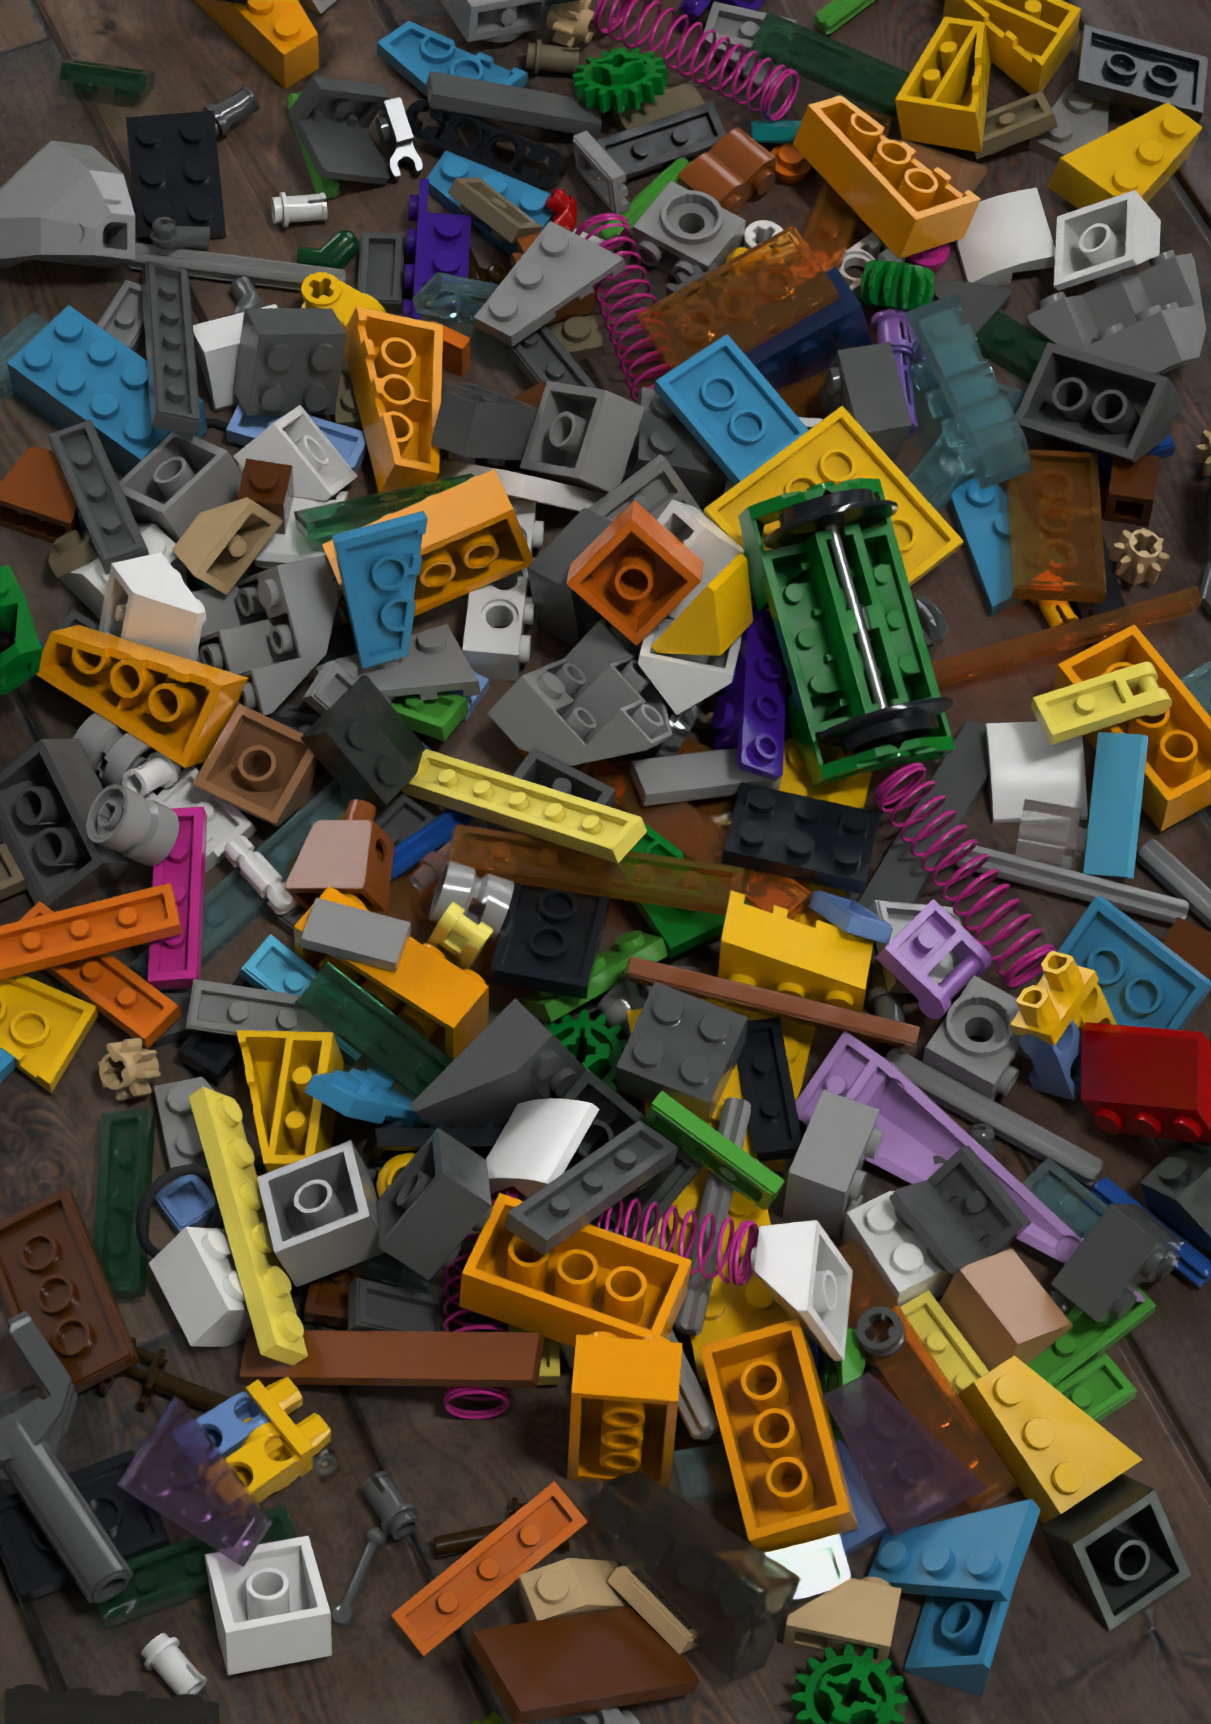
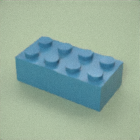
(85, 374)

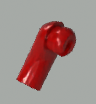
(564, 208)

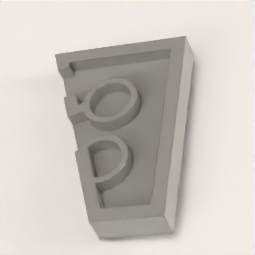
(544, 280)
(431, 667)

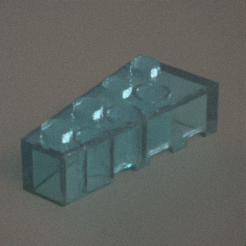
(965, 394)

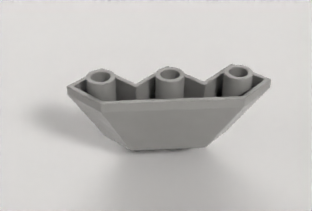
(67, 210)
(1134, 319)
(270, 629)
(587, 703)

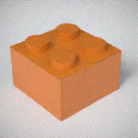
(635, 573)

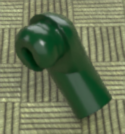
(333, 253)

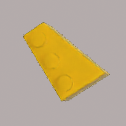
(1023, 35)
(1044, 1438)

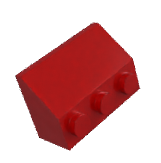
(1147, 1081)

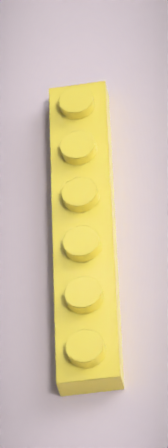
(525, 806)
(244, 1217)

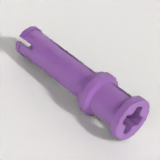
(892, 327)

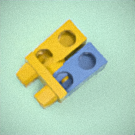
(1053, 1022)
(262, 1439)

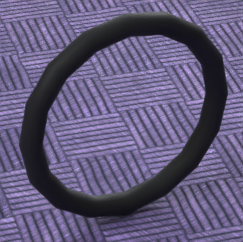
(153, 1190)

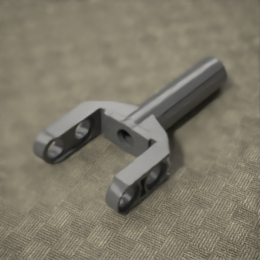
(30, 1464)

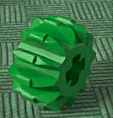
(896, 285)

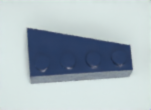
(813, 342)

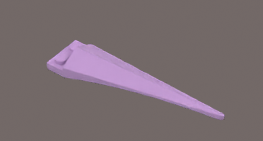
(919, 1130)

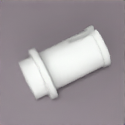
(298, 208)
(155, 773)
(172, 1665)

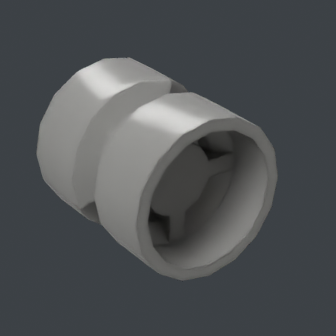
(111, 749)
(132, 825)
(460, 884)

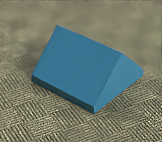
(957, 1641)

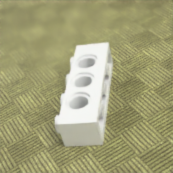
(497, 651)

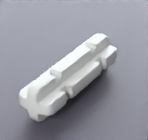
(259, 874)

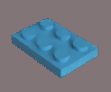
(730, 408)
(1135, 970)

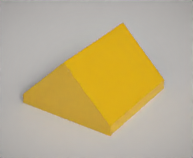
(713, 617)

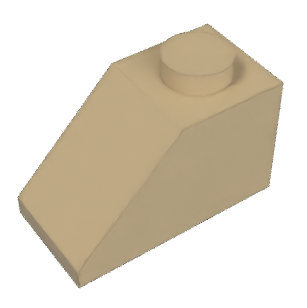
(226, 542)
(568, 1589)
(852, 1613)

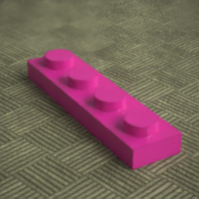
(177, 958)

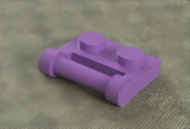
(923, 947)

